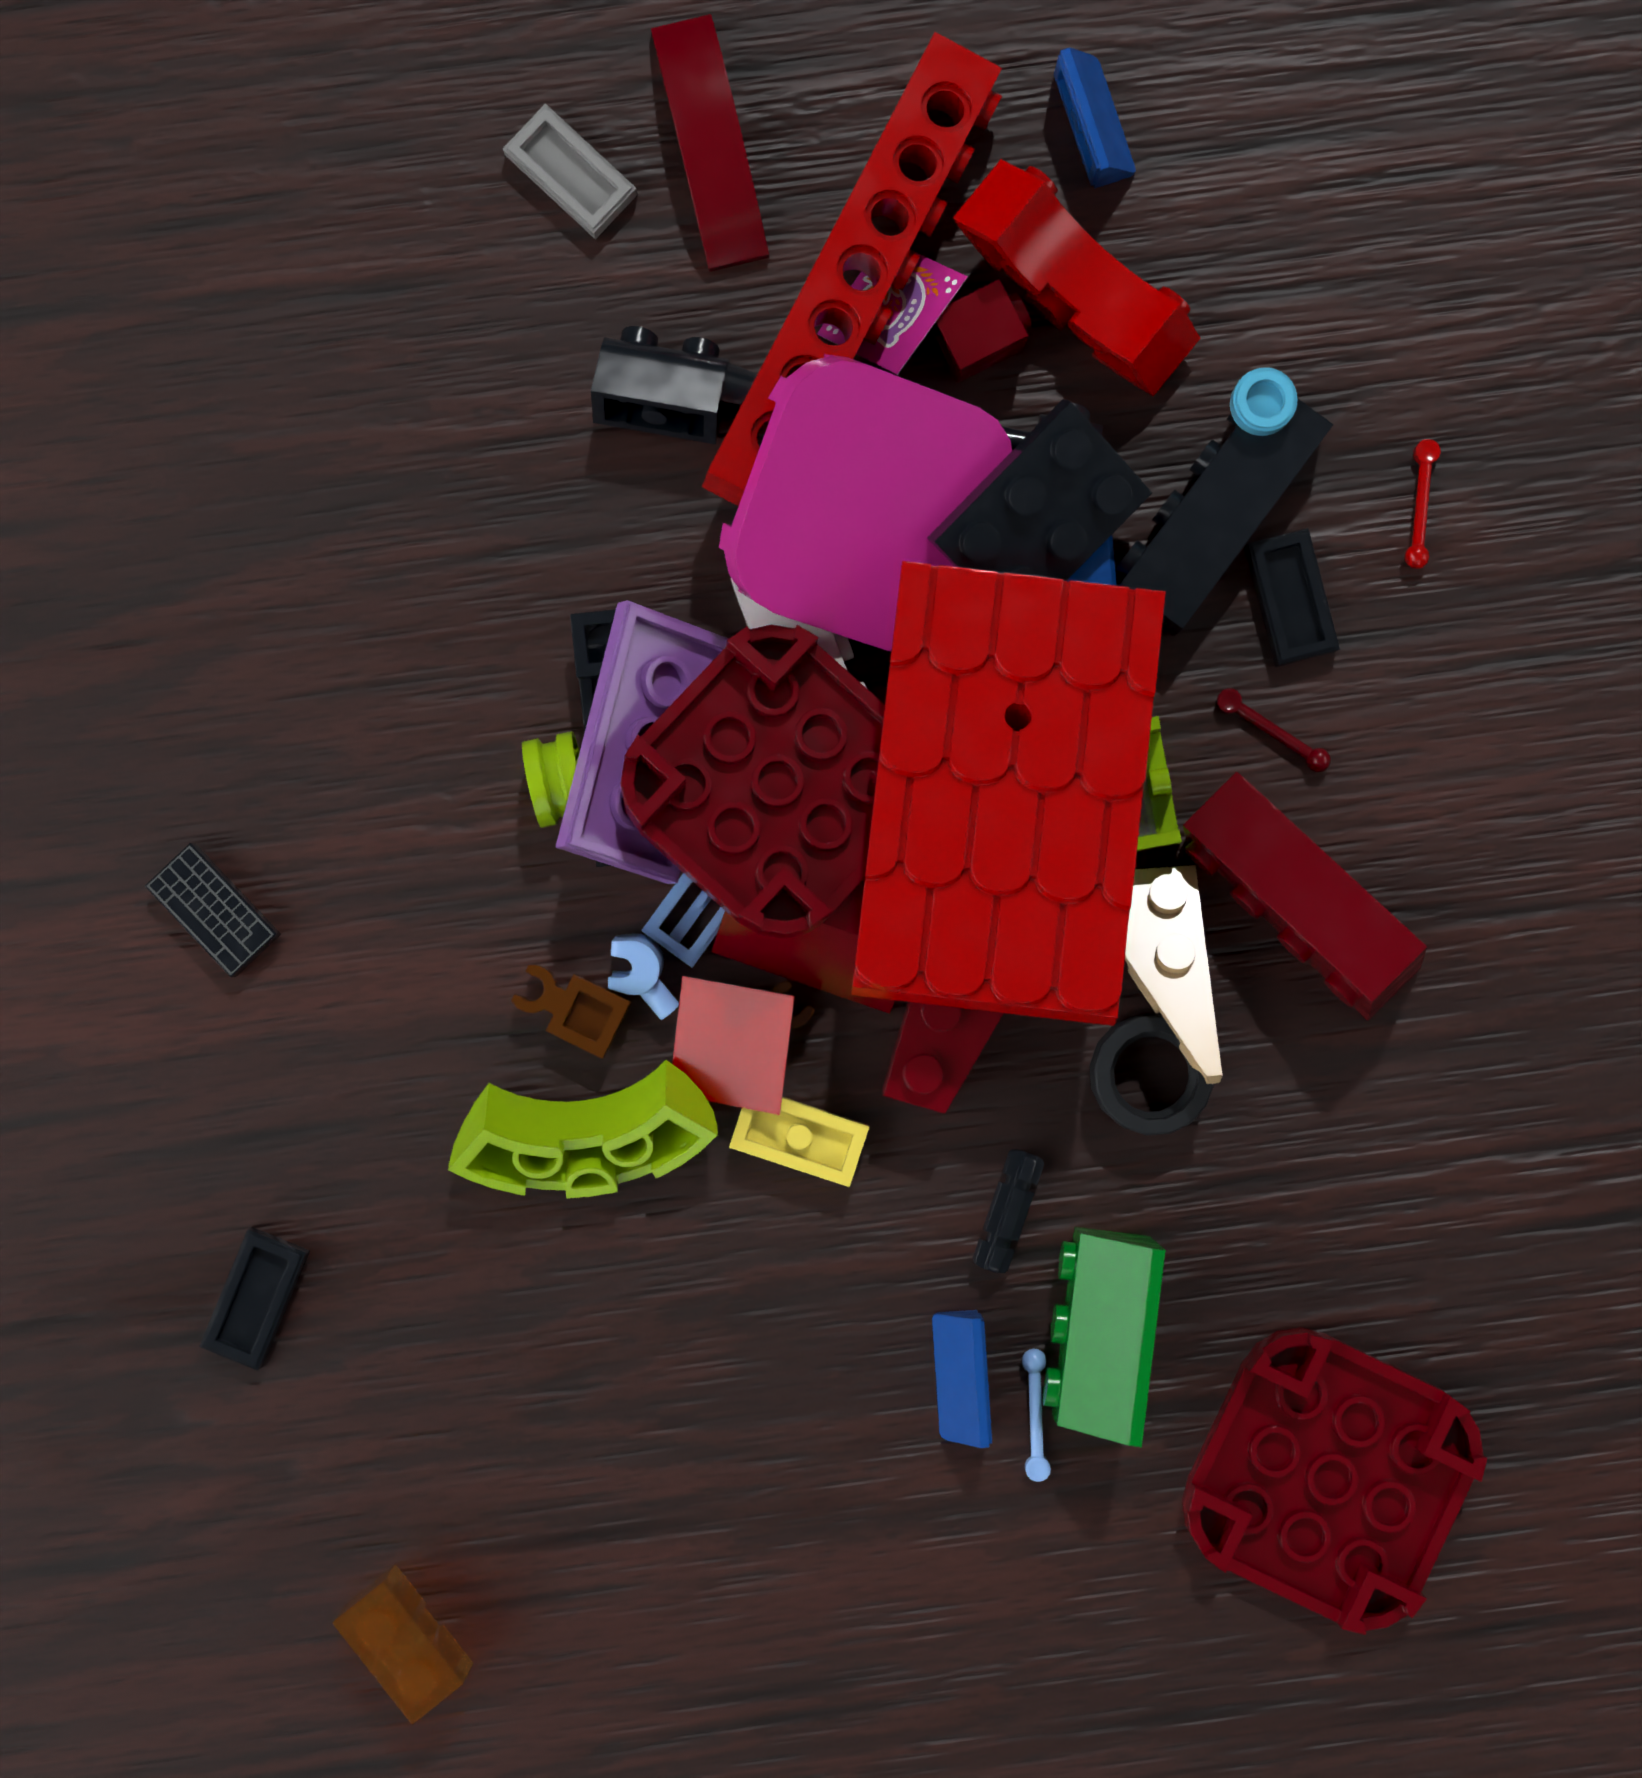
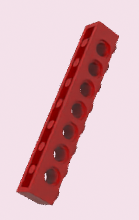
(944, 80)

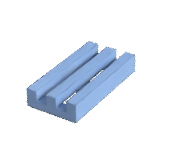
(672, 941)

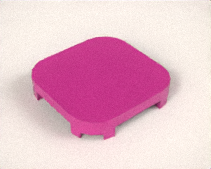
(850, 490)

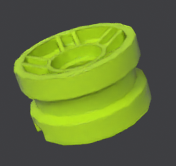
(550, 775)

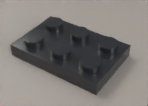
(1044, 503)

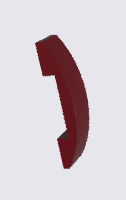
(710, 142)

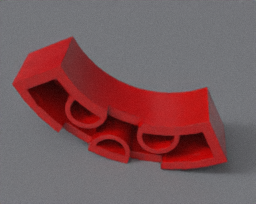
(1074, 279)

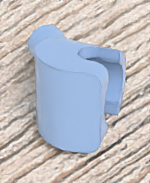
(643, 979)

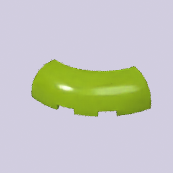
(584, 1144)

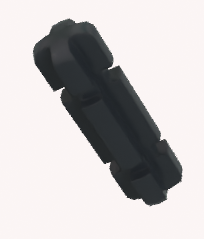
(1008, 1211)

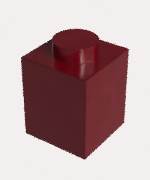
(981, 330)

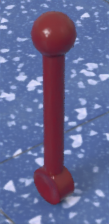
(1230, 702)

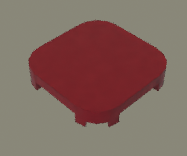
(763, 780)
(1332, 1479)

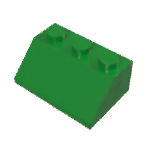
(1105, 1334)

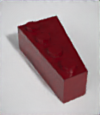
(1304, 896)
(936, 1053)

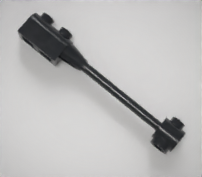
(680, 390)

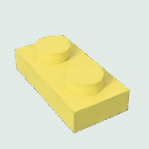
(803, 1140)

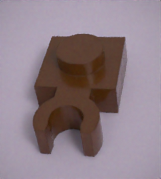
(581, 1013)

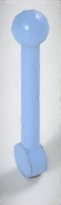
(1036, 1466)

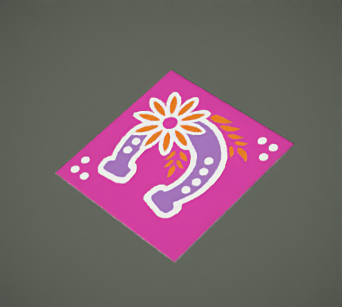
(912, 313)

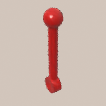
(1425, 455)

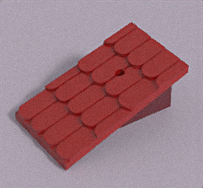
(1009, 793)

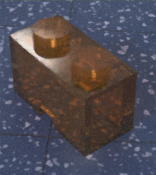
(403, 1644)

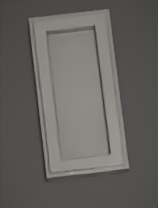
(570, 171)

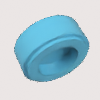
(1263, 401)

